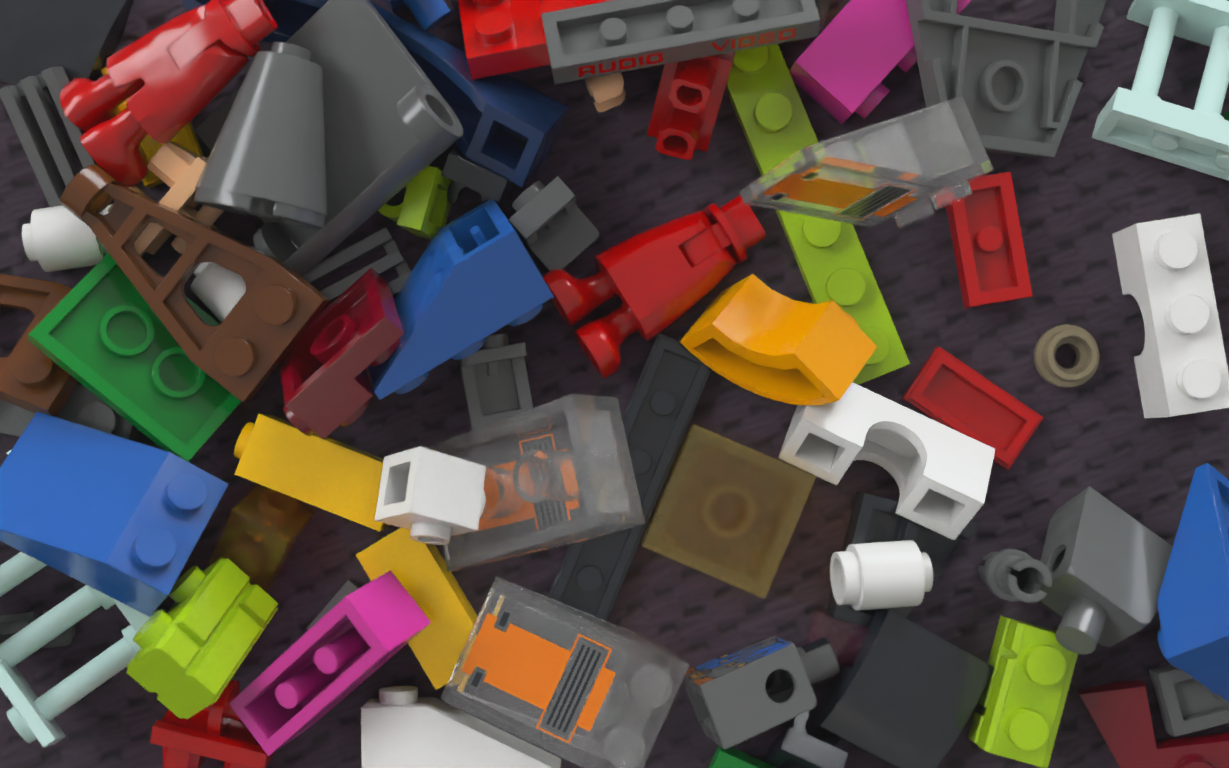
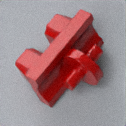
(689, 104)
(211, 734)

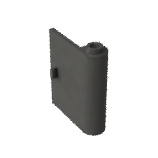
(378, 123)

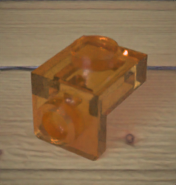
(262, 534)

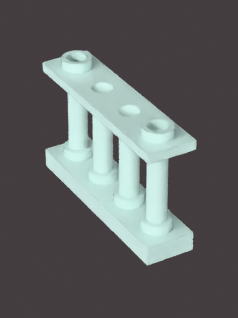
(1162, 129)
(35, 715)

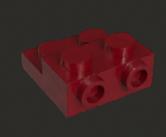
(326, 368)

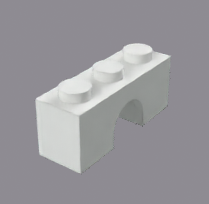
(1183, 350)
(935, 467)

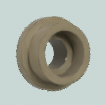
(1086, 356)

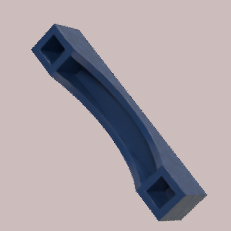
(502, 119)

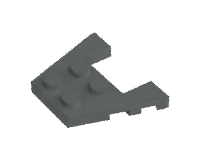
(1012, 76)

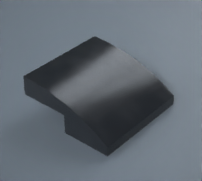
(59, 34)
(904, 694)

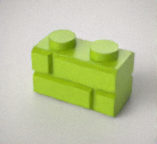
(202, 638)
(1023, 693)

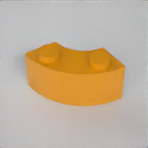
(779, 344)

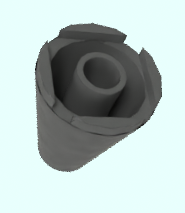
(272, 143)

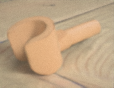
(606, 91)

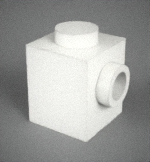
(431, 494)

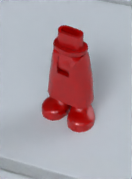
(168, 80)
(655, 276)

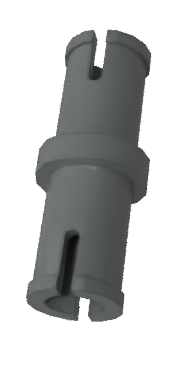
(1026, 578)

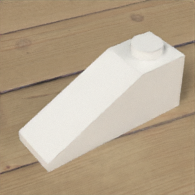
(429, 733)

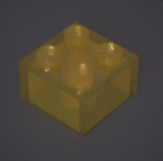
(728, 511)

